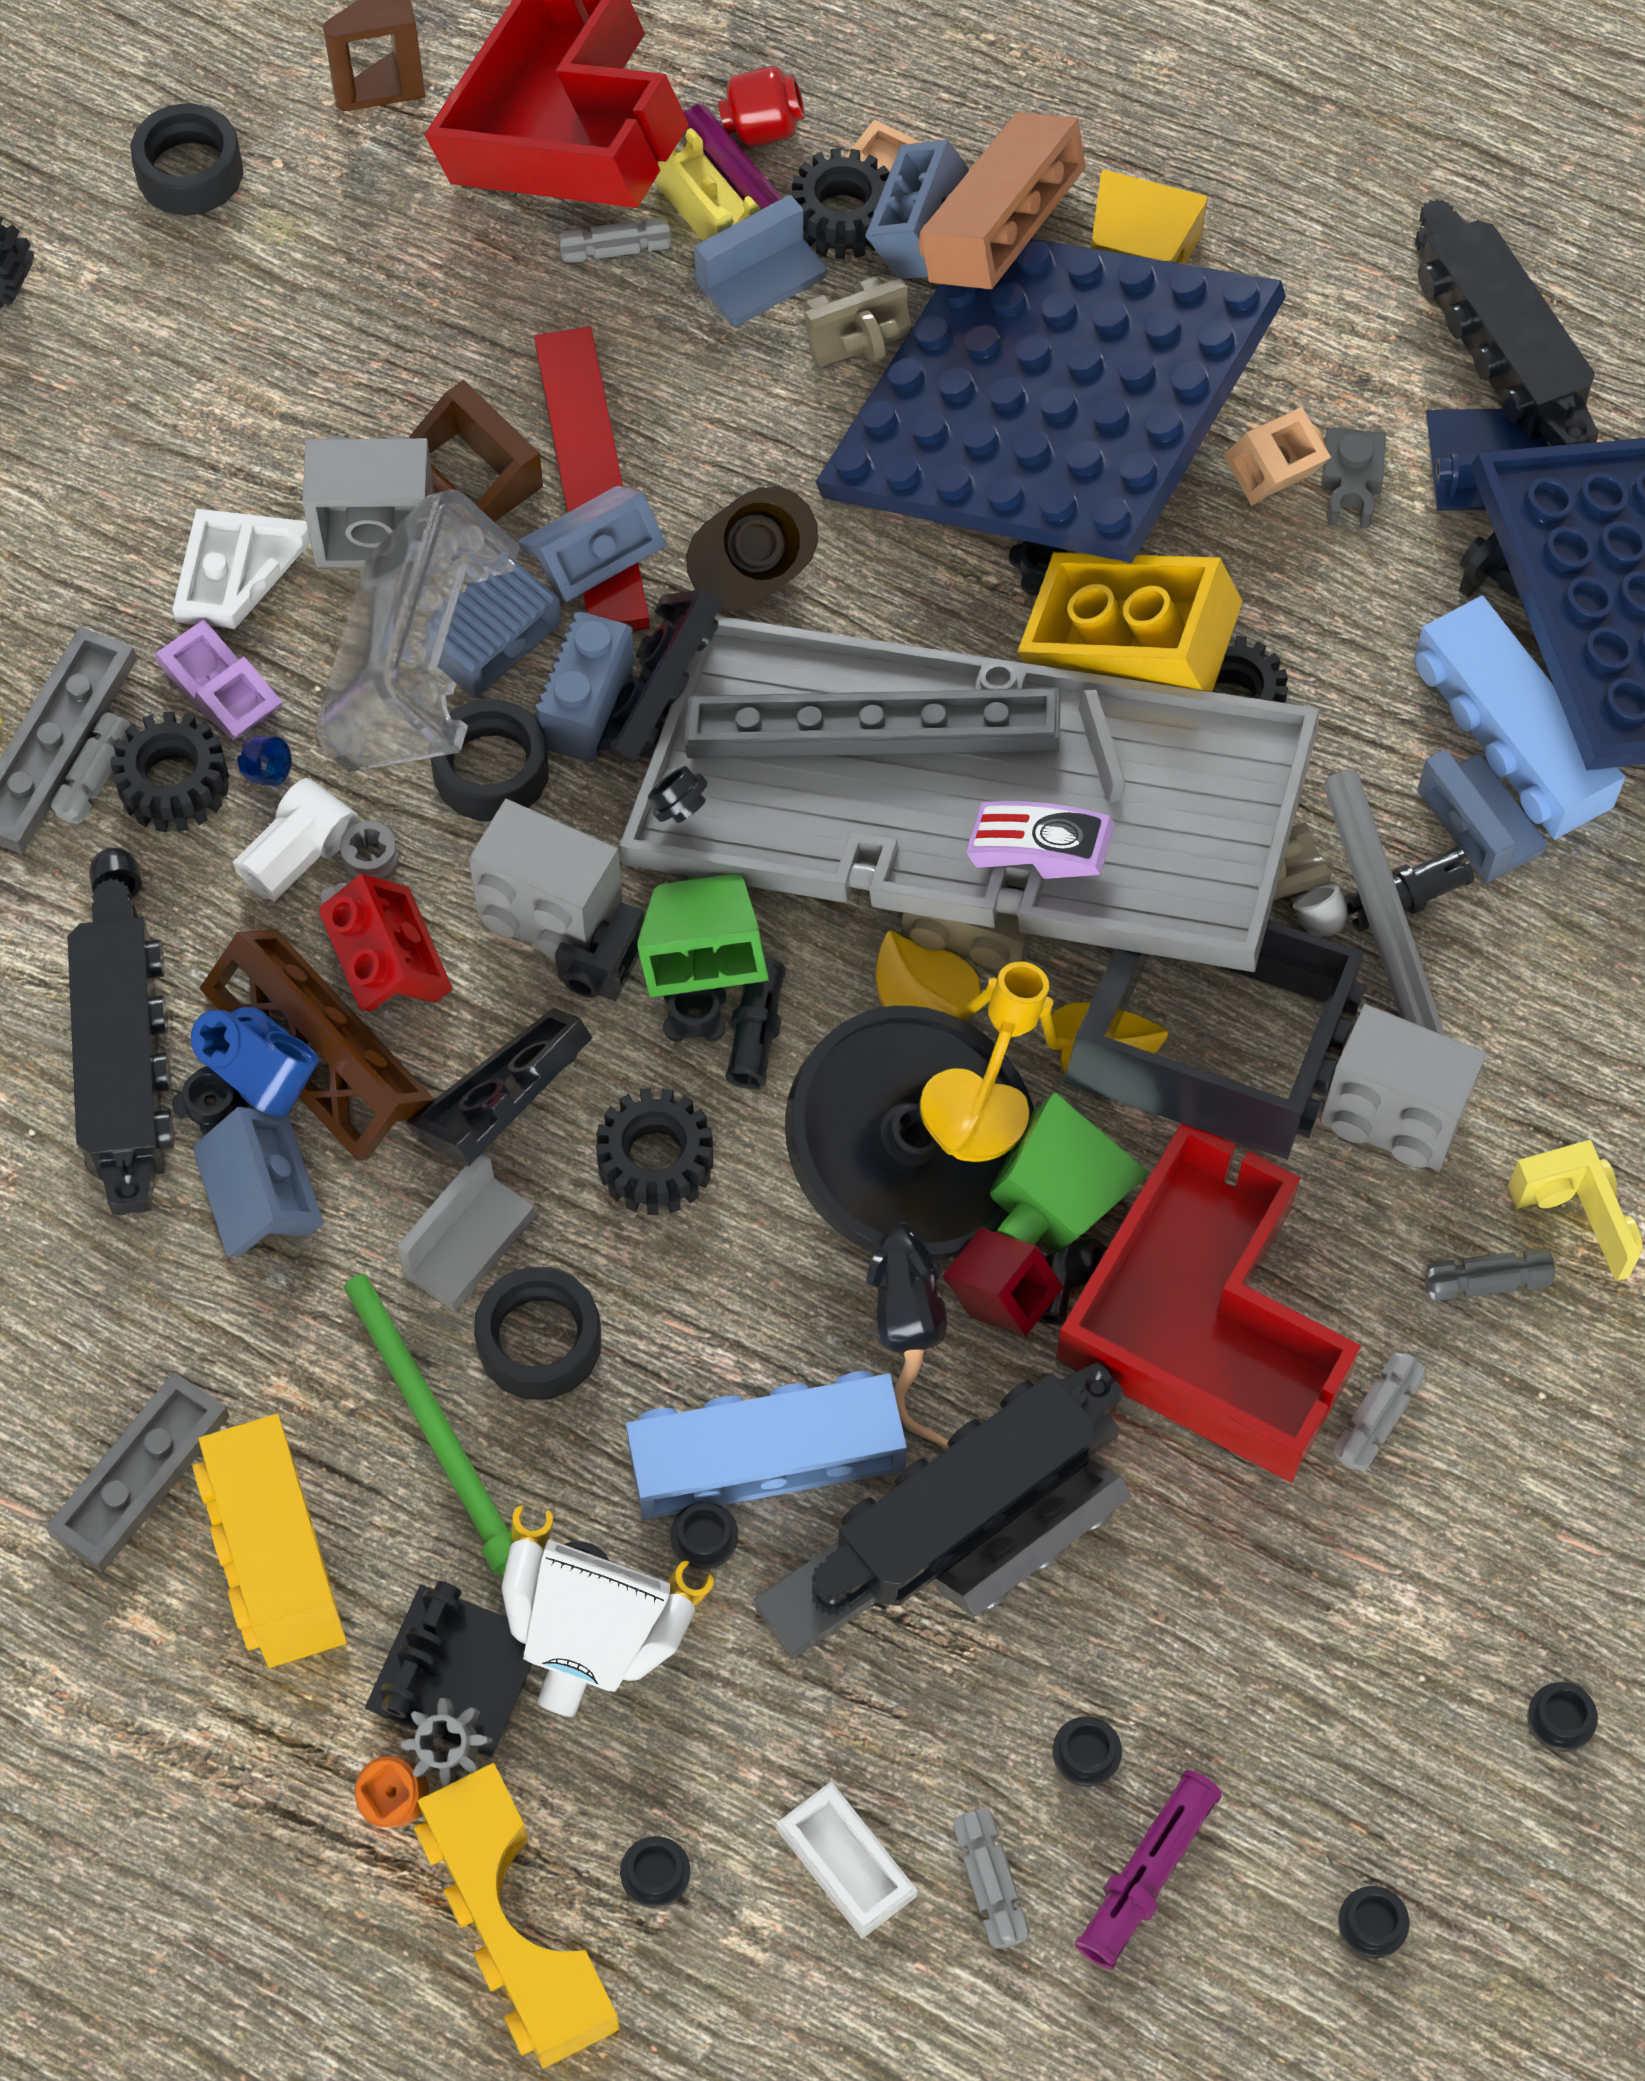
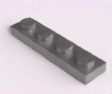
(56, 731)

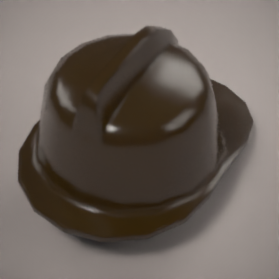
(752, 547)

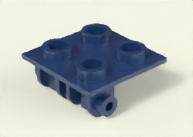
(1456, 440)

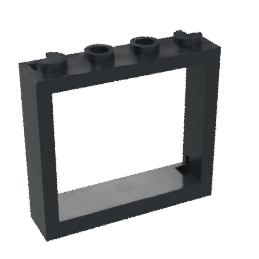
(1206, 1100)

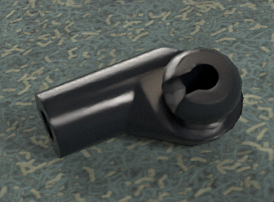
(1073, 1269)

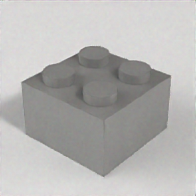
(360, 493)
(543, 880)
(1401, 1088)

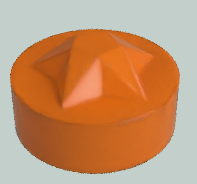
(390, 1791)

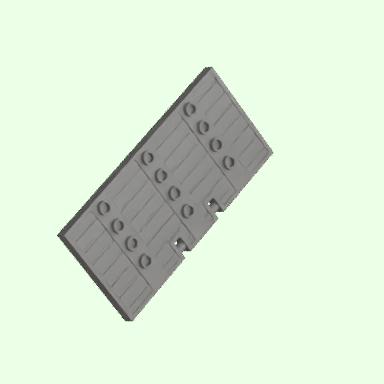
(1191, 839)

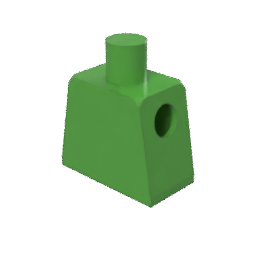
(701, 937)
(1061, 1177)

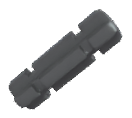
(1489, 1274)

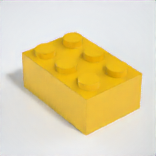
(1134, 620)
(267, 1542)

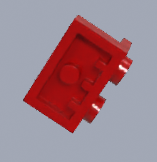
(383, 943)

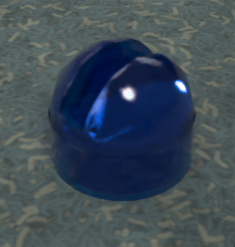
(269, 750)

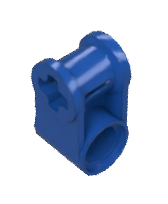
(254, 1057)

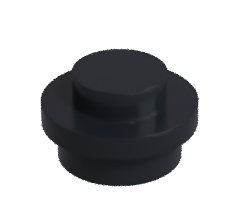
(678, 795)
(704, 1535)
(1562, 1716)
(1087, 1751)
(655, 1872)
(1373, 1922)

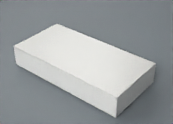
(846, 1860)

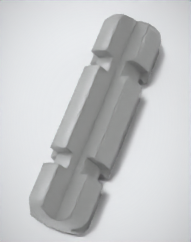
(615, 239)
(89, 770)
(1379, 1411)
(991, 1879)

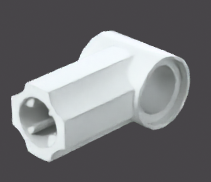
(305, 827)

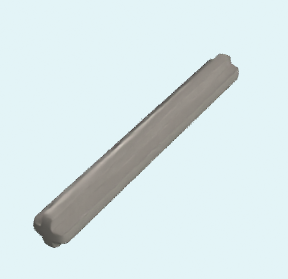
(1381, 900)

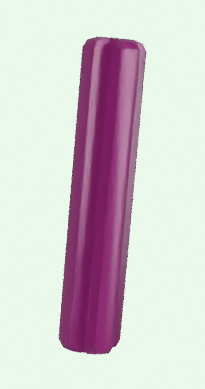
(730, 158)

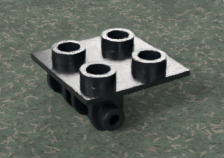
(452, 1654)

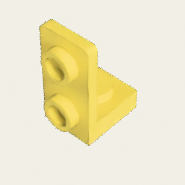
(1558, 1175)

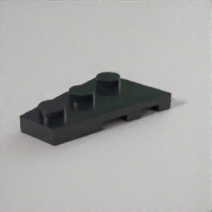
(664, 657)
(500, 1088)

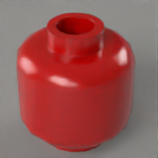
(762, 106)

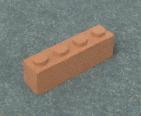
(1002, 200)

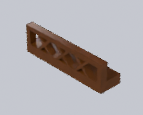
(331, 1028)

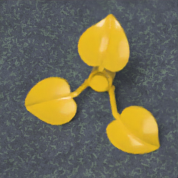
(958, 1107)

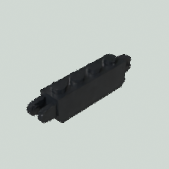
(1505, 326)
(116, 1049)
(967, 1491)

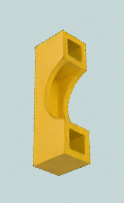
(553, 1992)

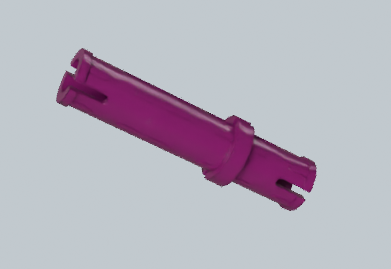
(1133, 1892)

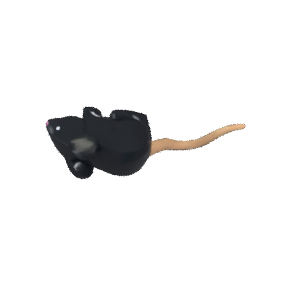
(908, 1311)

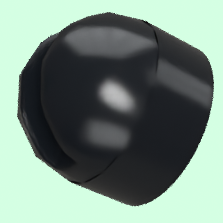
(115, 864)

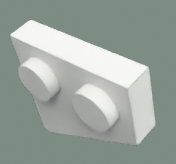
(234, 564)

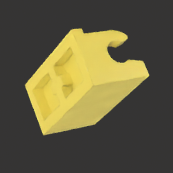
(701, 191)

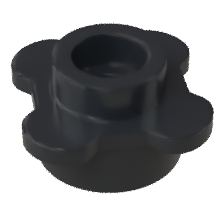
(1025, 558)
(705, 1025)
(197, 1089)

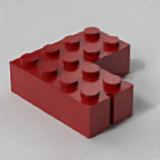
(556, 108)
(1184, 1327)

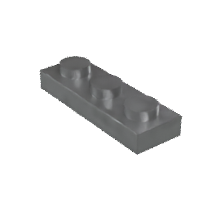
(137, 1472)
(1033, 1539)

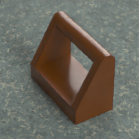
(392, 78)
(493, 439)

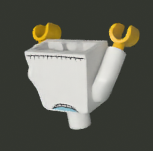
(589, 1615)

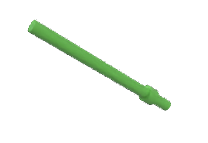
(432, 1422)

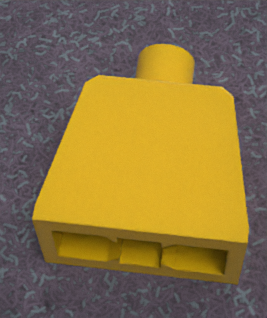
(1147, 218)

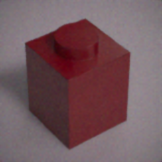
(1003, 1281)

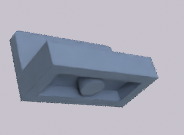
(757, 262)
(595, 541)
(1479, 814)
(256, 1180)

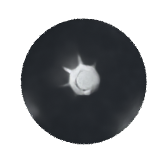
(862, 1138)

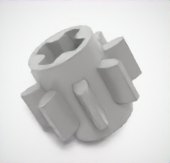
(435, 1727)

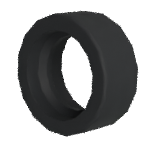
(184, 125)
(501, 719)
(538, 1285)

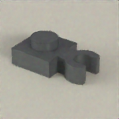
(1353, 471)

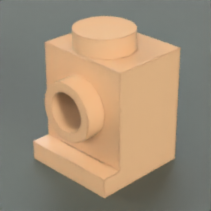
(1277, 455)

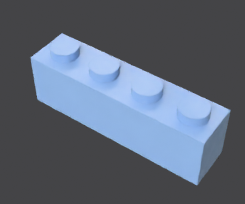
(1513, 716)
(766, 1444)

